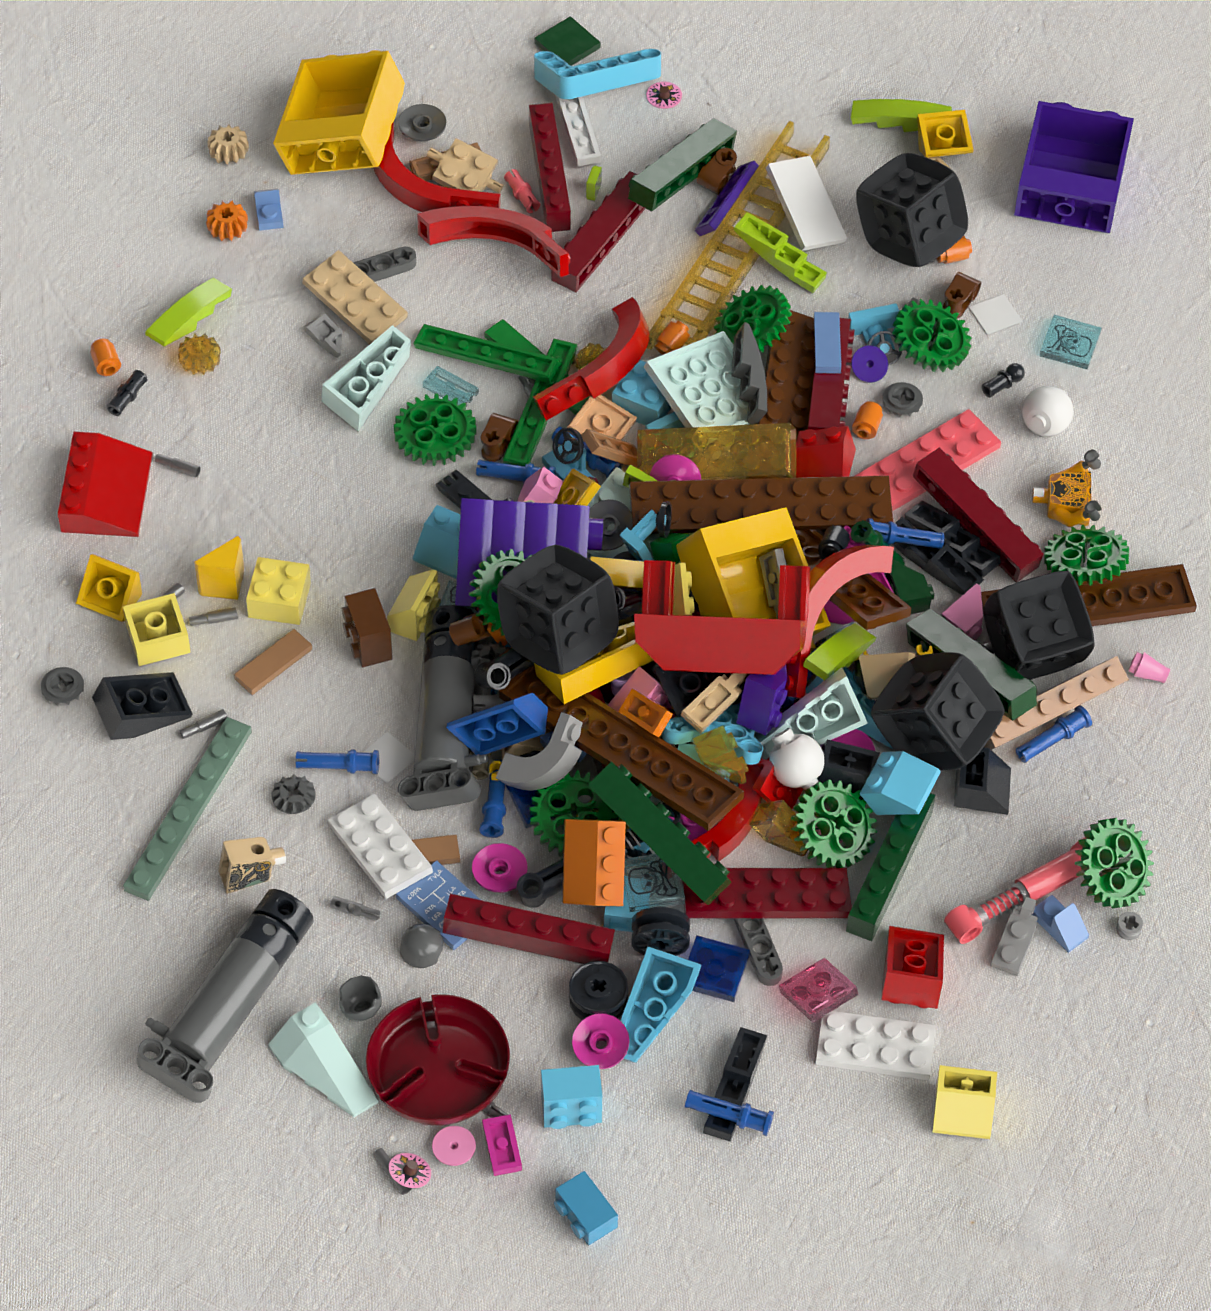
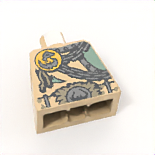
(247, 862)

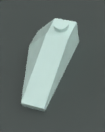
(318, 1056)

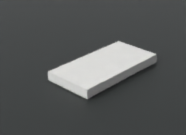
(806, 203)

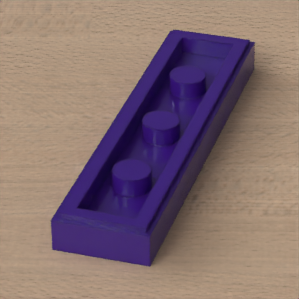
(726, 198)

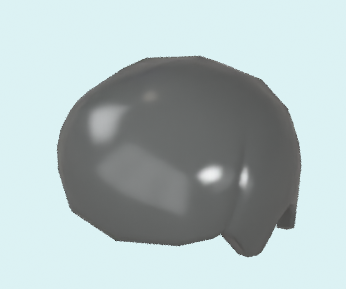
(421, 945)
(360, 998)

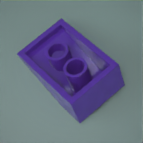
(762, 701)

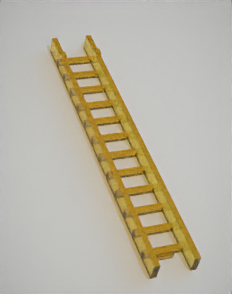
(716, 244)

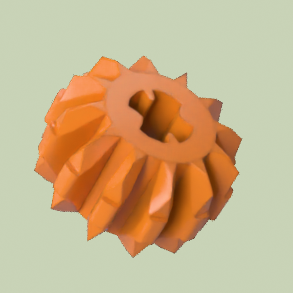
(226, 220)

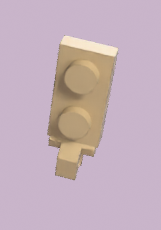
(713, 701)

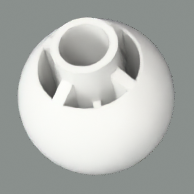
(1047, 411)
(796, 759)

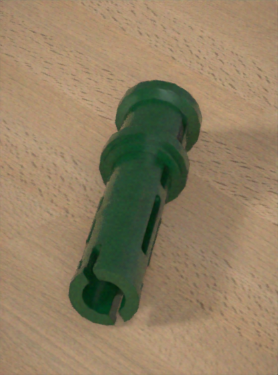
(871, 537)

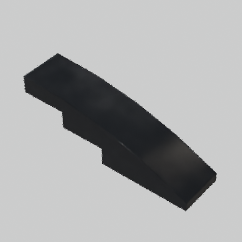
(965, 544)
(940, 563)
(736, 1079)

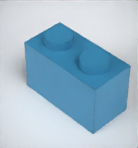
(585, 1208)

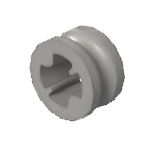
(1123, 920)

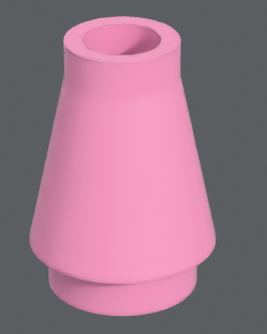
(1148, 668)

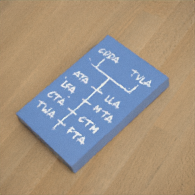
(429, 899)

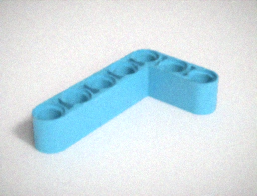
(595, 76)

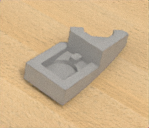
(326, 334)

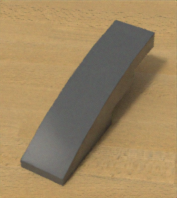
(749, 368)

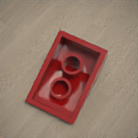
(824, 452)
(913, 967)

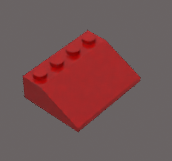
(104, 486)

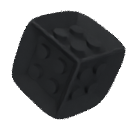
(912, 209)
(558, 609)
(1039, 624)
(938, 710)

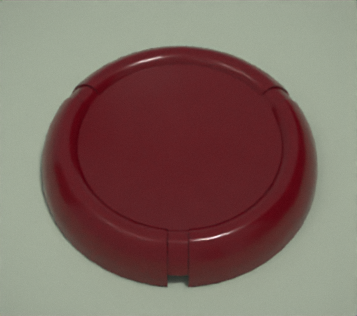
(438, 1059)

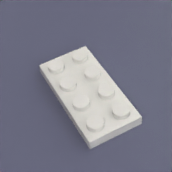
(380, 846)
(876, 1045)

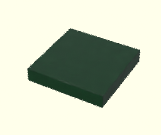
(568, 41)

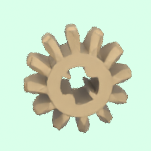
(228, 144)

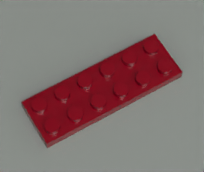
(776, 894)

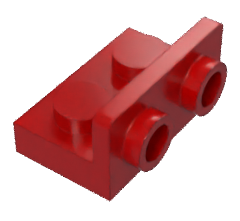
(771, 789)

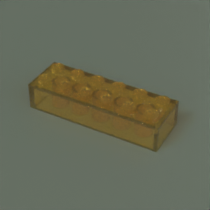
(724, 451)

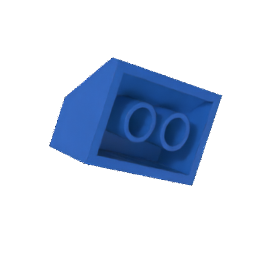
(501, 724)

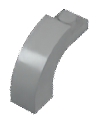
(549, 764)

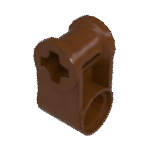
(718, 170)
(961, 293)
(497, 436)
(468, 630)

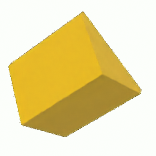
(944, 133)
(221, 571)
(108, 587)

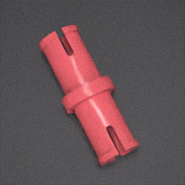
(522, 191)

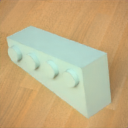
(364, 380)
(821, 714)

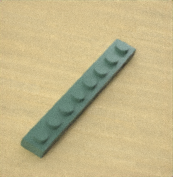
(187, 809)

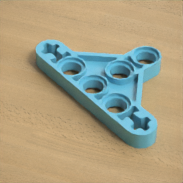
(680, 731)

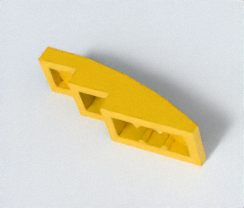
(623, 573)

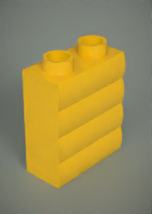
(339, 113)
(728, 567)

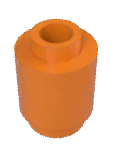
(958, 252)
(672, 337)
(105, 357)
(867, 420)

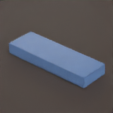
(827, 342)

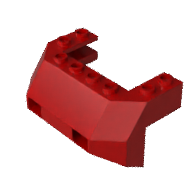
(721, 642)

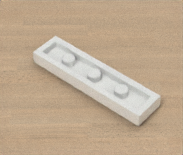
(579, 131)

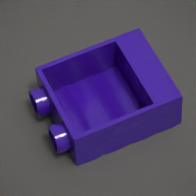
(1073, 166)
(519, 526)

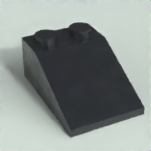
(685, 686)
(140, 704)

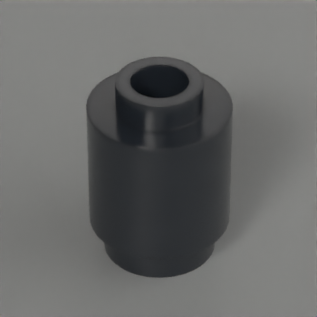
(833, 541)

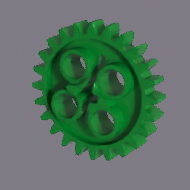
(762, 309)
(914, 332)
(435, 429)
(1104, 557)
(488, 581)
(568, 791)
(833, 824)
(1126, 876)

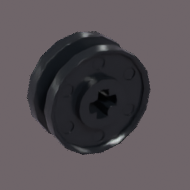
(660, 929)
(598, 989)

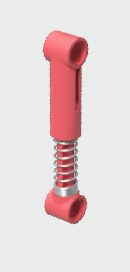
(968, 922)

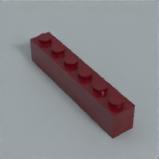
(549, 167)
(599, 235)
(830, 388)
(978, 513)
(527, 930)

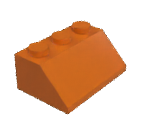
(594, 862)

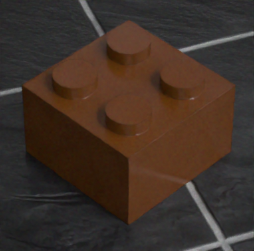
(367, 628)

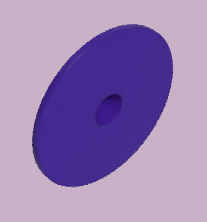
(869, 364)

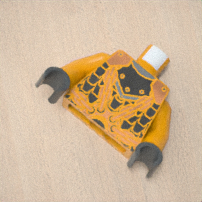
(1070, 493)

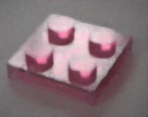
(818, 990)

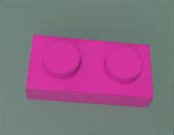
(502, 1145)

